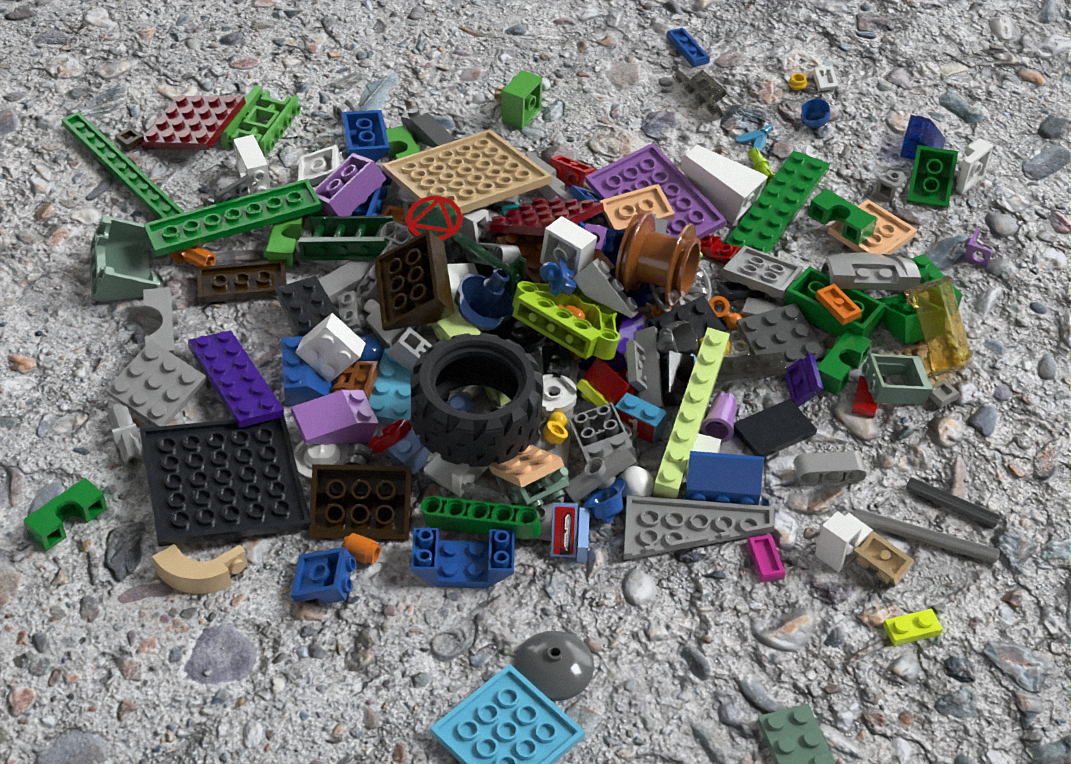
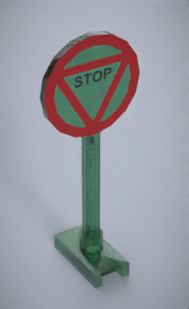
(445, 220)

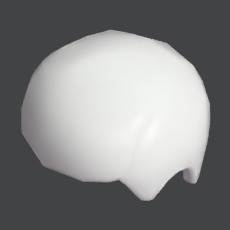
(637, 482)

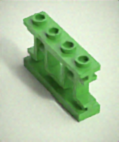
(260, 105)

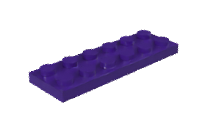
(235, 378)

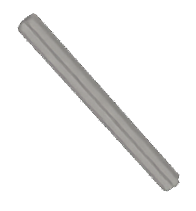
(927, 536)

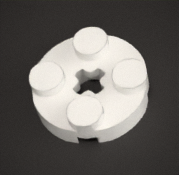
(566, 394)

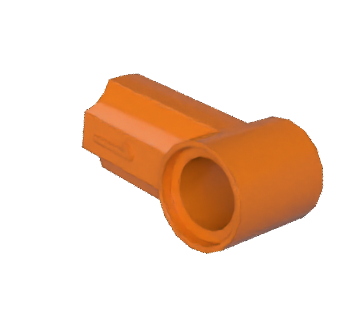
(195, 255)

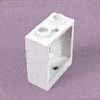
(252, 162)

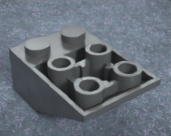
(600, 432)

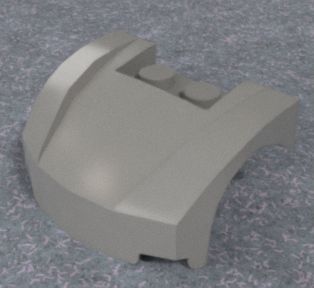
(871, 271)

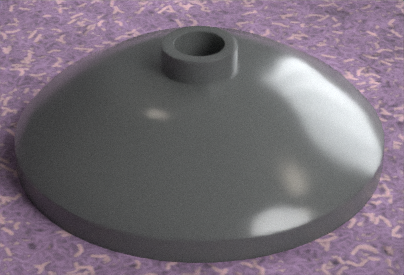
(556, 676)

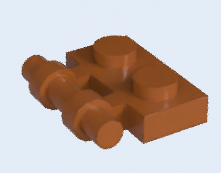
(360, 377)

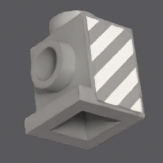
(894, 180)

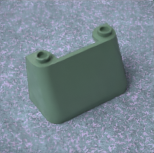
(120, 260)

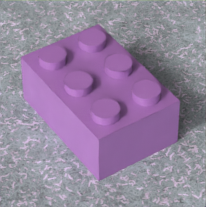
(349, 185)

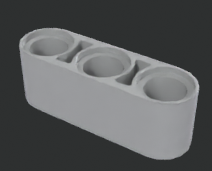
(505, 253)
(829, 468)

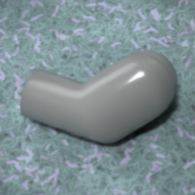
(469, 392)

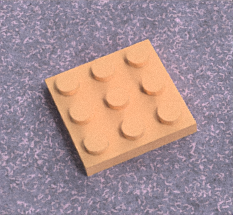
(888, 235)

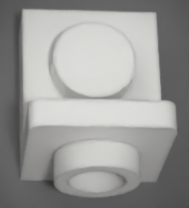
(824, 77)

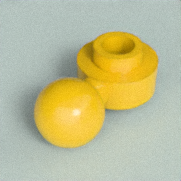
(555, 430)

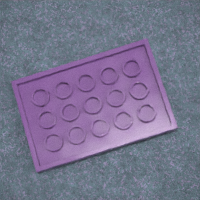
(651, 167)

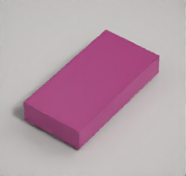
(765, 558)

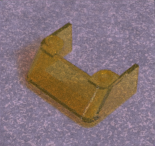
(941, 326)

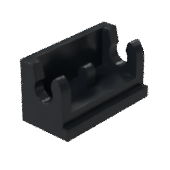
(555, 359)

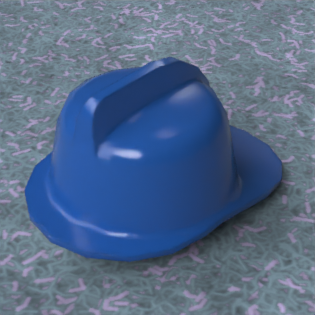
(606, 502)

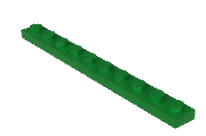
(121, 166)

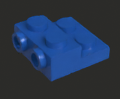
(324, 576)

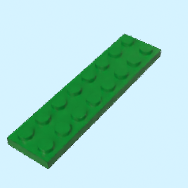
(779, 203)
(232, 217)

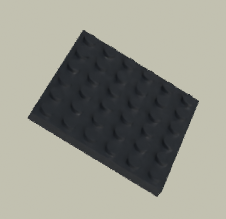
(222, 481)

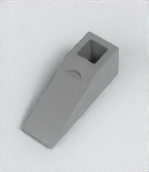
(600, 286)

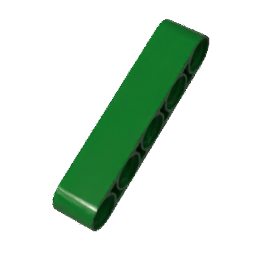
(465, 516)

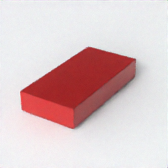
(863, 400)

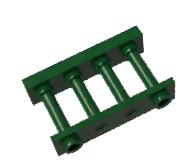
(344, 238)

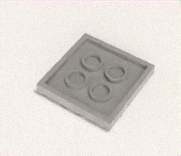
(761, 272)
(156, 385)

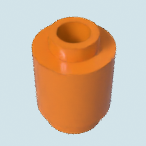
(362, 548)

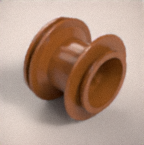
(658, 258)

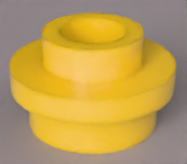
(797, 81)

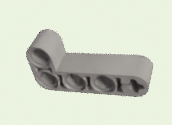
(395, 235)

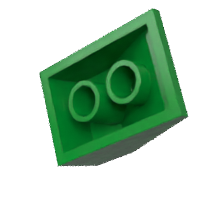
(932, 176)
(901, 319)

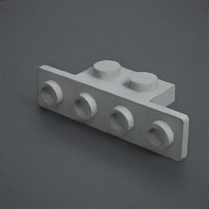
(644, 366)

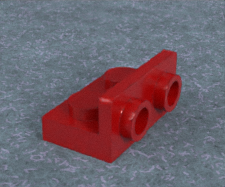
(570, 171)

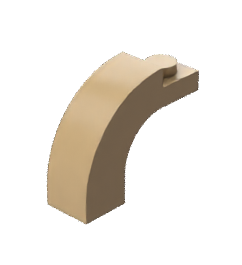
(198, 576)

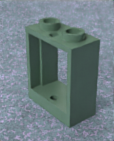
(910, 366)

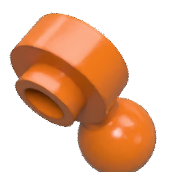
(730, 318)

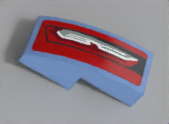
(564, 529)

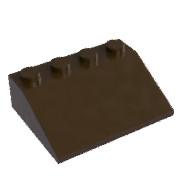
(414, 283)
(360, 501)

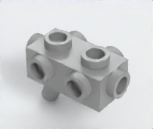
(352, 312)

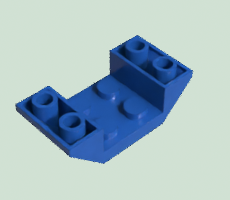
(462, 562)

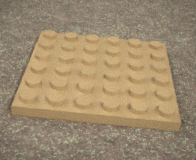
(468, 171)

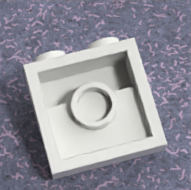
(320, 164)
(973, 165)

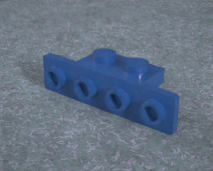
(374, 200)

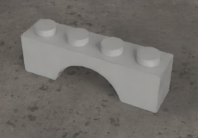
(159, 308)

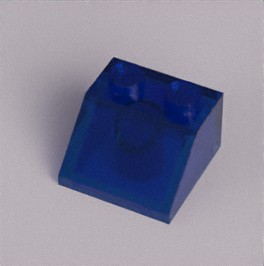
(920, 132)

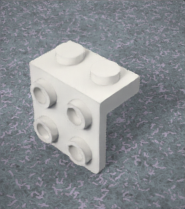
(451, 475)

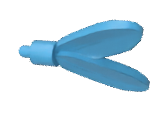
(757, 135)

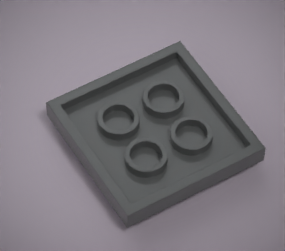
(780, 331)

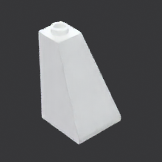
(723, 181)

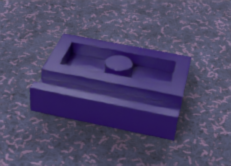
(803, 380)

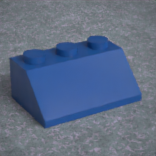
(365, 134)
(299, 378)
(724, 478)

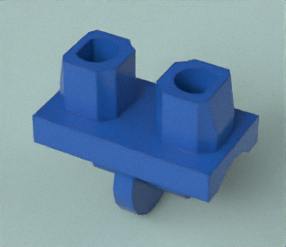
(558, 276)

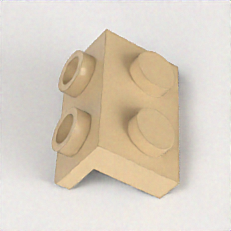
(884, 558)

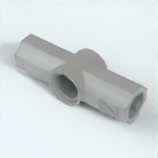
(126, 436)
(600, 473)

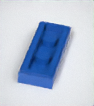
(688, 47)

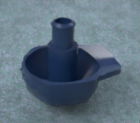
(484, 300)

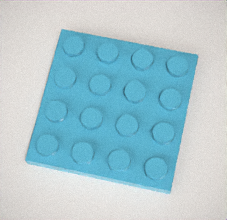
(507, 725)

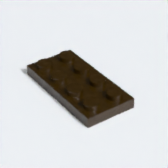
(240, 280)

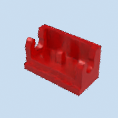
(607, 381)

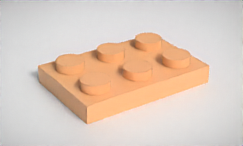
(622, 208)
(527, 466)

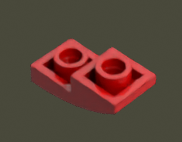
(713, 249)

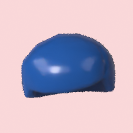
(815, 113)
(372, 350)

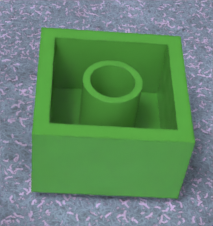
(521, 99)

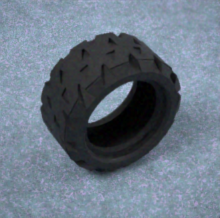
(479, 362)

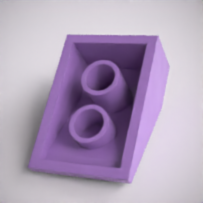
(336, 418)

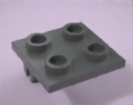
(235, 190)

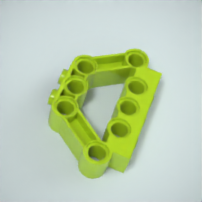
(587, 337)

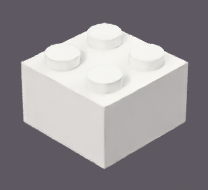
(570, 242)
(330, 347)

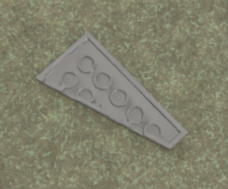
(677, 524)

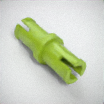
(760, 164)

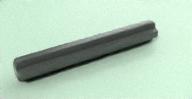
(953, 502)

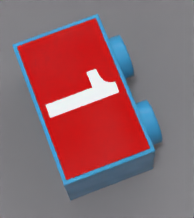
(642, 417)

